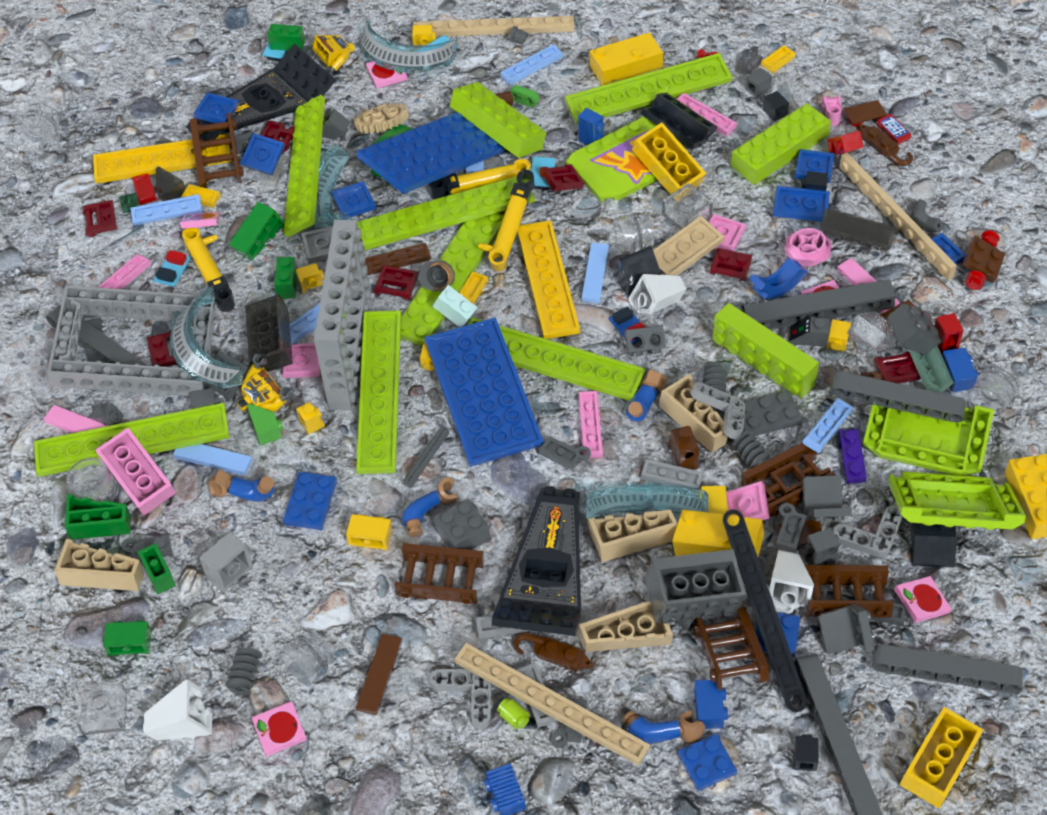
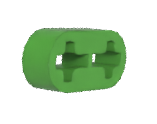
(524, 96)

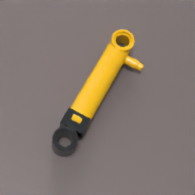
(458, 183)
(519, 200)
(208, 267)

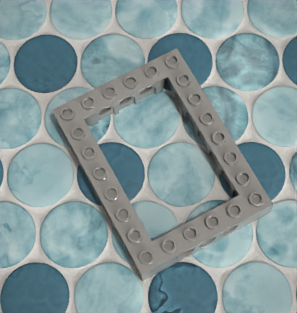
(123, 303)
(342, 315)

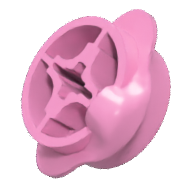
(808, 248)

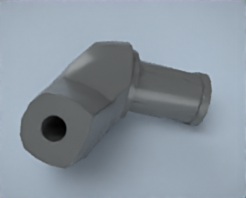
(923, 220)

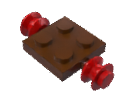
(983, 259)

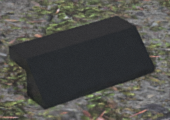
(680, 120)

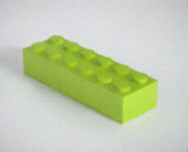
(498, 119)
(780, 143)
(765, 350)

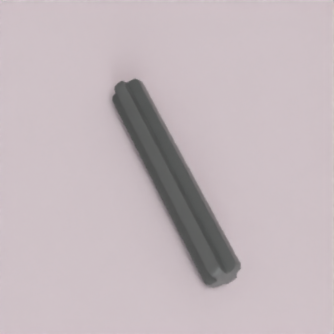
(426, 456)

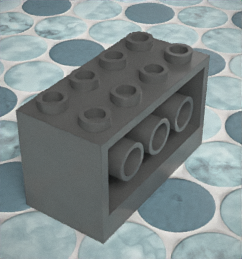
(694, 586)

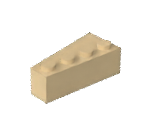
(687, 411)
(631, 533)
(97, 569)
(624, 630)

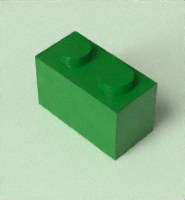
(285, 36)
(286, 277)
(156, 568)
(127, 638)

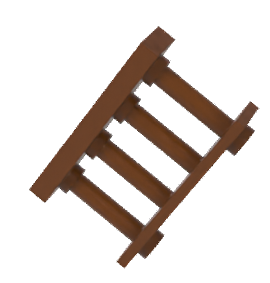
(200, 145)
(440, 555)
(849, 575)
(747, 636)

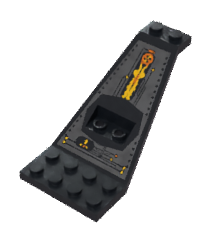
(277, 92)
(545, 575)

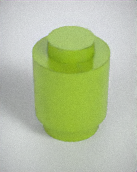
(513, 713)

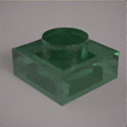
(129, 201)

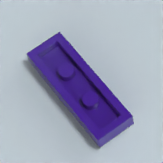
(852, 456)

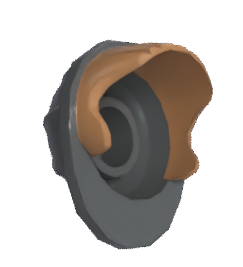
(437, 275)

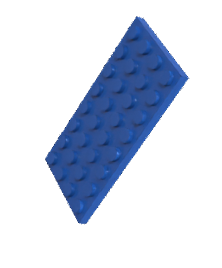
(429, 152)
(483, 392)

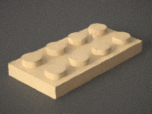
(687, 246)

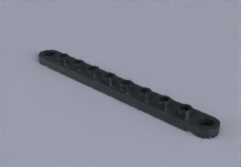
(765, 611)

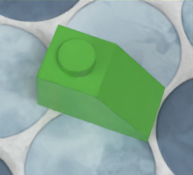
(265, 424)

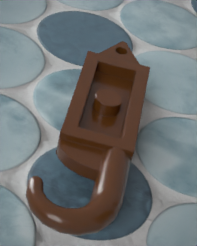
(883, 144)
(555, 652)

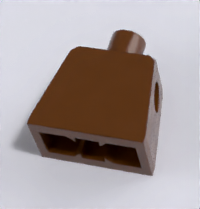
(682, 442)

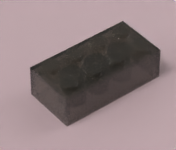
(858, 228)
(269, 332)

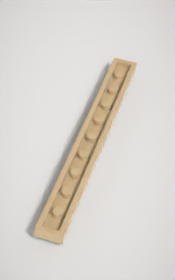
(501, 26)
(898, 216)
(553, 704)

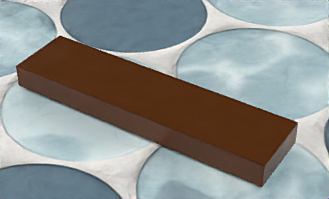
(398, 258)
(379, 674)

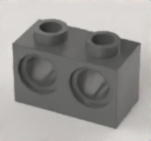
(644, 335)
(822, 548)

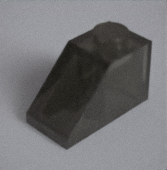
(168, 185)

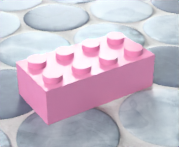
(135, 471)

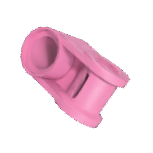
(832, 109)

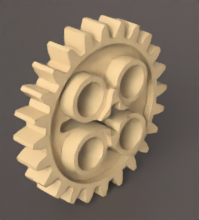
(381, 118)

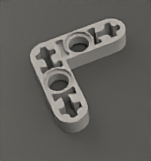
(729, 404)
(873, 540)
(471, 684)

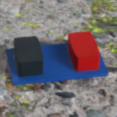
(626, 320)

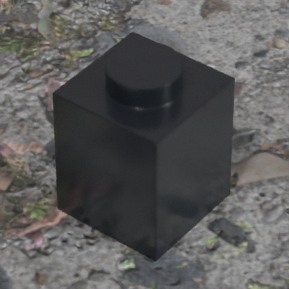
(775, 106)
(815, 181)
(806, 753)

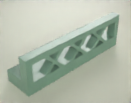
(932, 370)

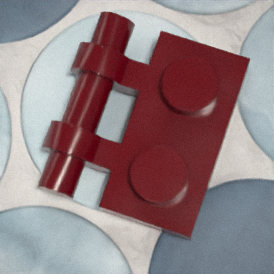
(276, 130)

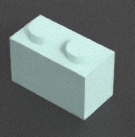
(454, 306)

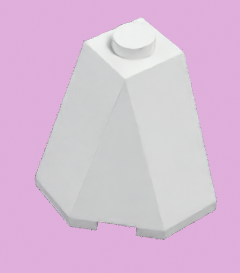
(656, 293)
(790, 583)
(179, 715)

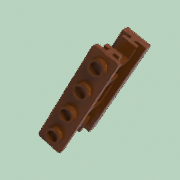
(781, 466)

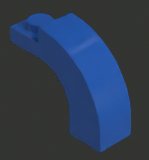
(779, 282)

